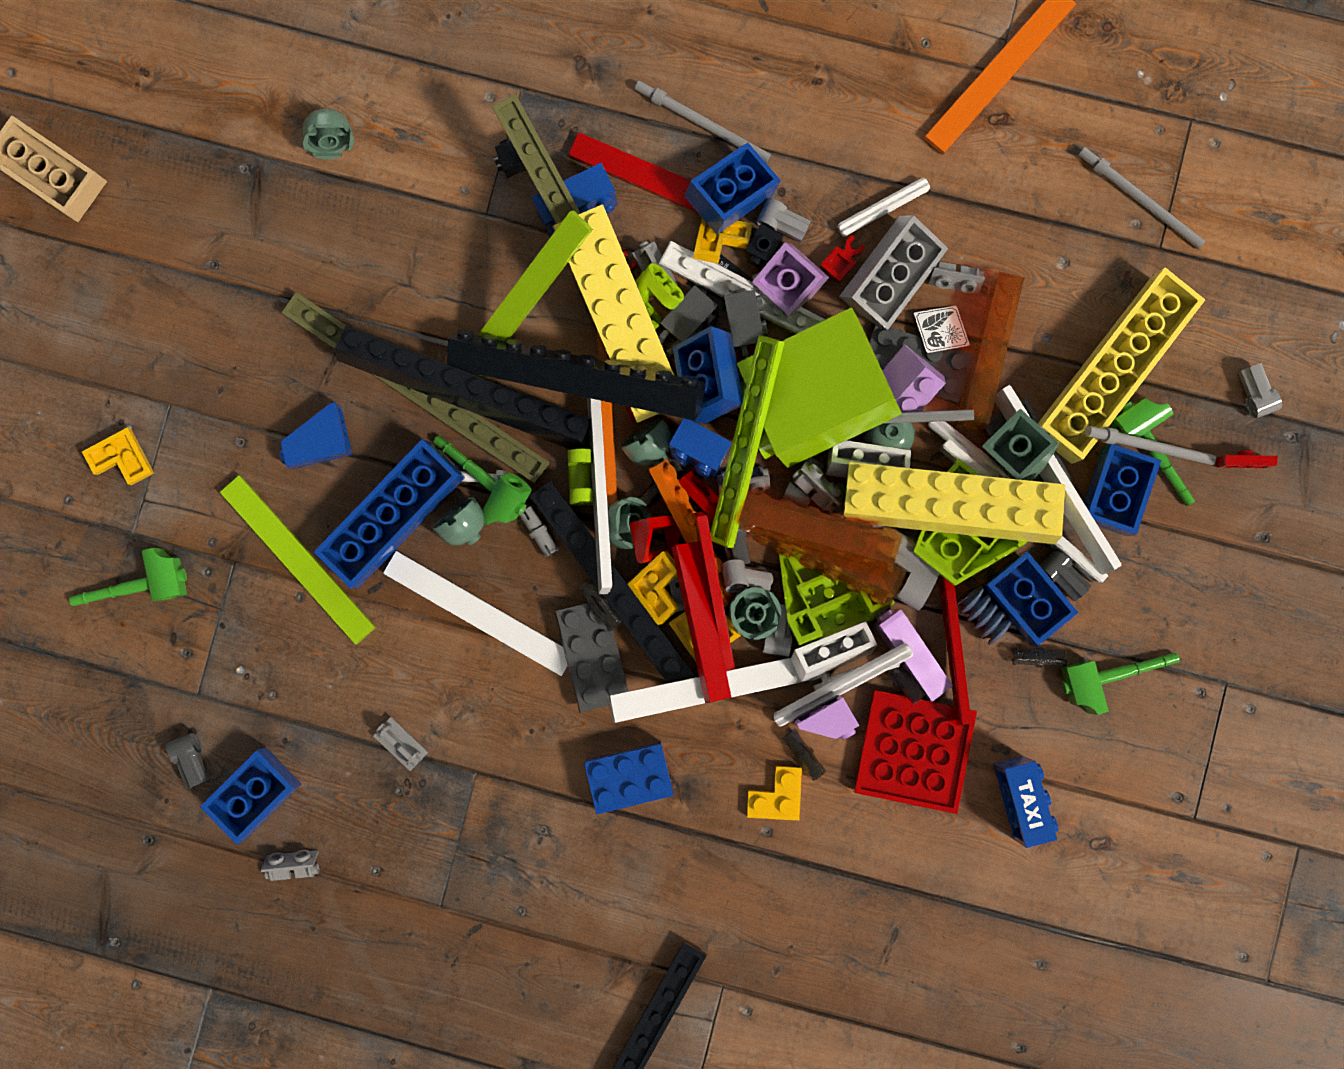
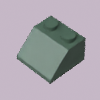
(1021, 447)

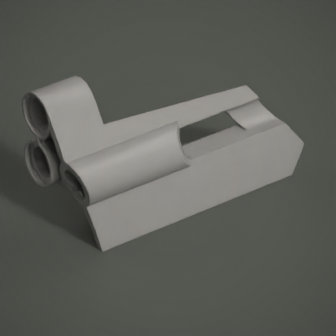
(920, 576)

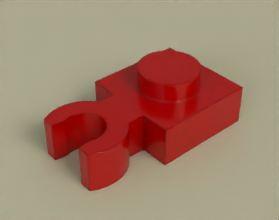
(840, 261)

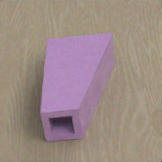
(924, 669)

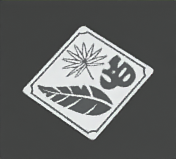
(941, 329)

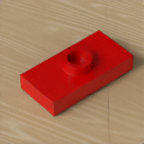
(1246, 459)

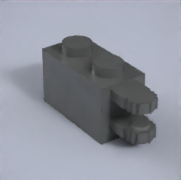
(687, 318)
(745, 319)

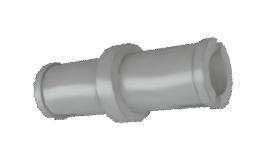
(538, 531)

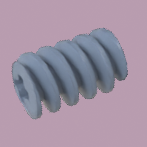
(984, 613)

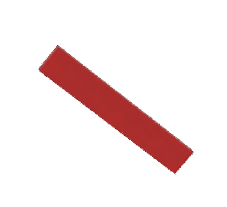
(631, 169)
(711, 574)
(701, 622)
(955, 652)

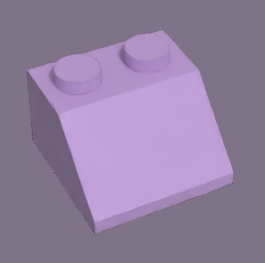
(790, 279)
(912, 380)
(830, 720)

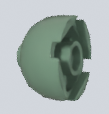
(326, 134)
(891, 435)
(649, 444)
(620, 515)
(461, 524)
(754, 613)

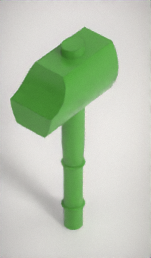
(1137, 421)
(507, 493)
(163, 579)
(1085, 683)

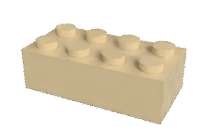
(47, 169)

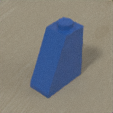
(317, 440)

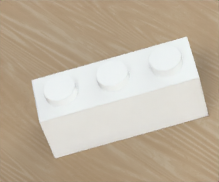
(857, 452)
(833, 651)

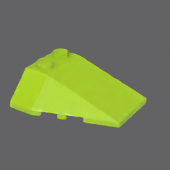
(960, 555)
(820, 605)

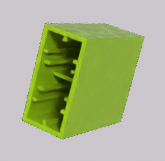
(823, 390)

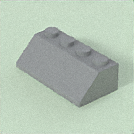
(894, 271)

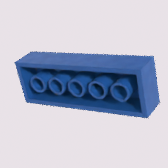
(389, 514)

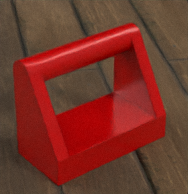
(699, 492)
(642, 535)

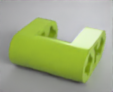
(658, 283)
(580, 477)

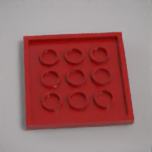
(914, 753)

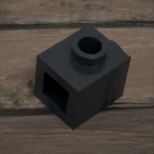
(508, 159)
(763, 246)

